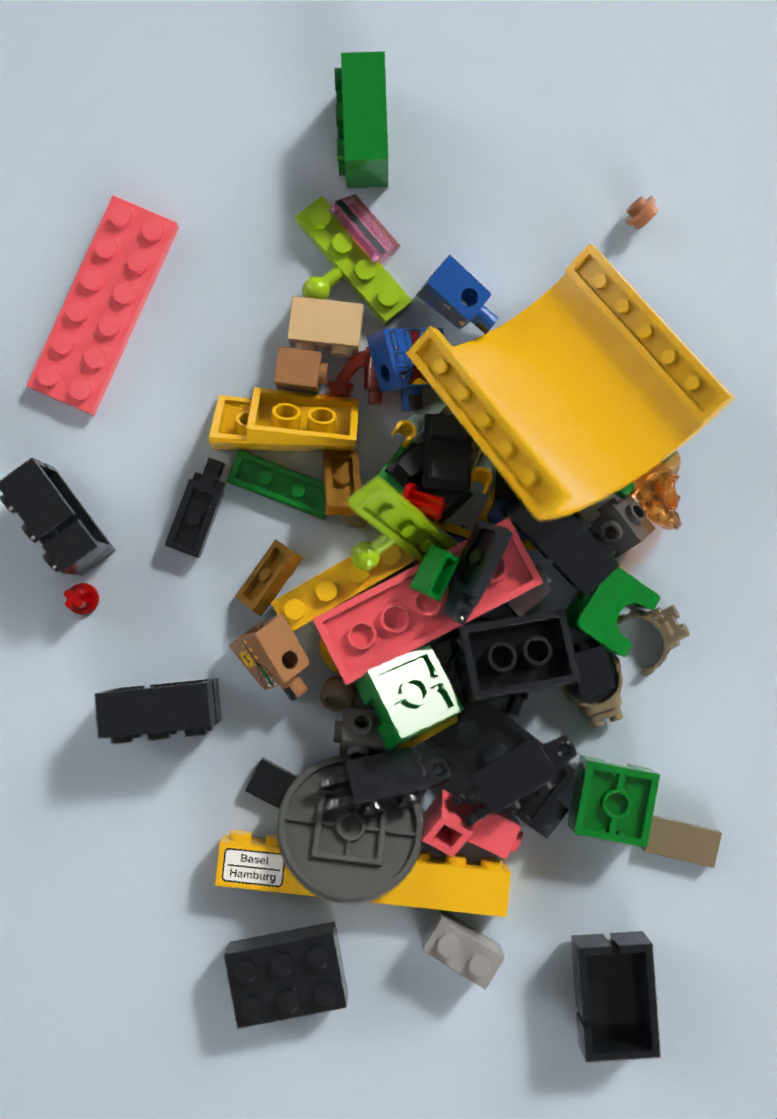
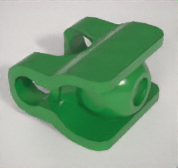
(598, 613)

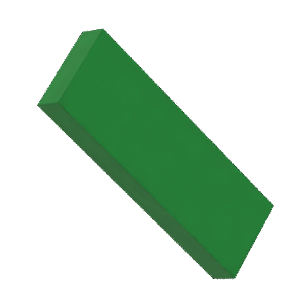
(278, 483)

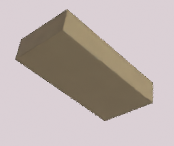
(683, 841)

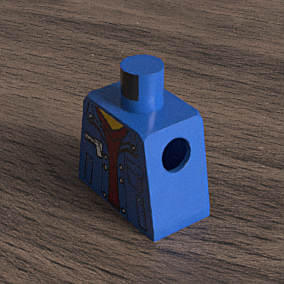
(447, 288)
(394, 368)

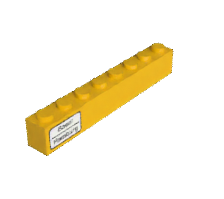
(431, 884)

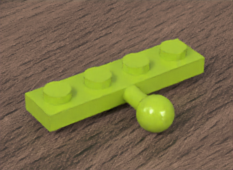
(350, 262)
(397, 521)

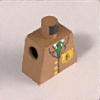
(273, 656)

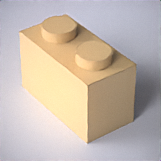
(326, 326)

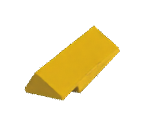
(285, 422)

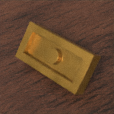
(340, 481)
(268, 577)

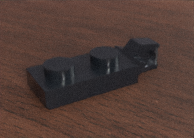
(197, 510)
(475, 569)

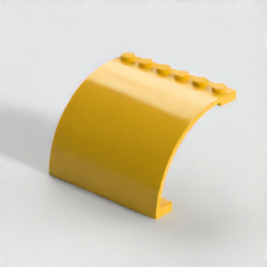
(575, 389)

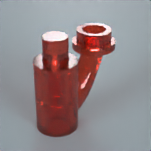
(342, 387)

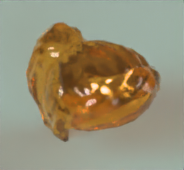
(658, 494)

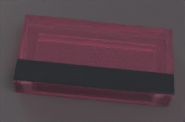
(364, 228)

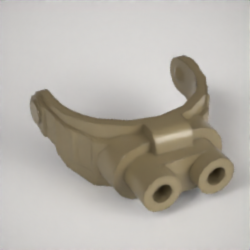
(667, 624)
(605, 708)

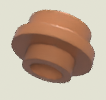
(641, 212)

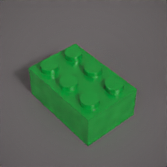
(362, 119)

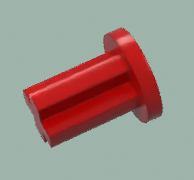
(428, 504)
(82, 598)

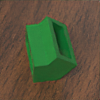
(434, 572)

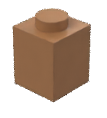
(300, 370)

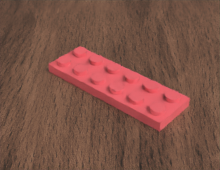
(103, 305)
(397, 619)

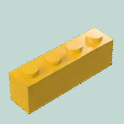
(337, 586)

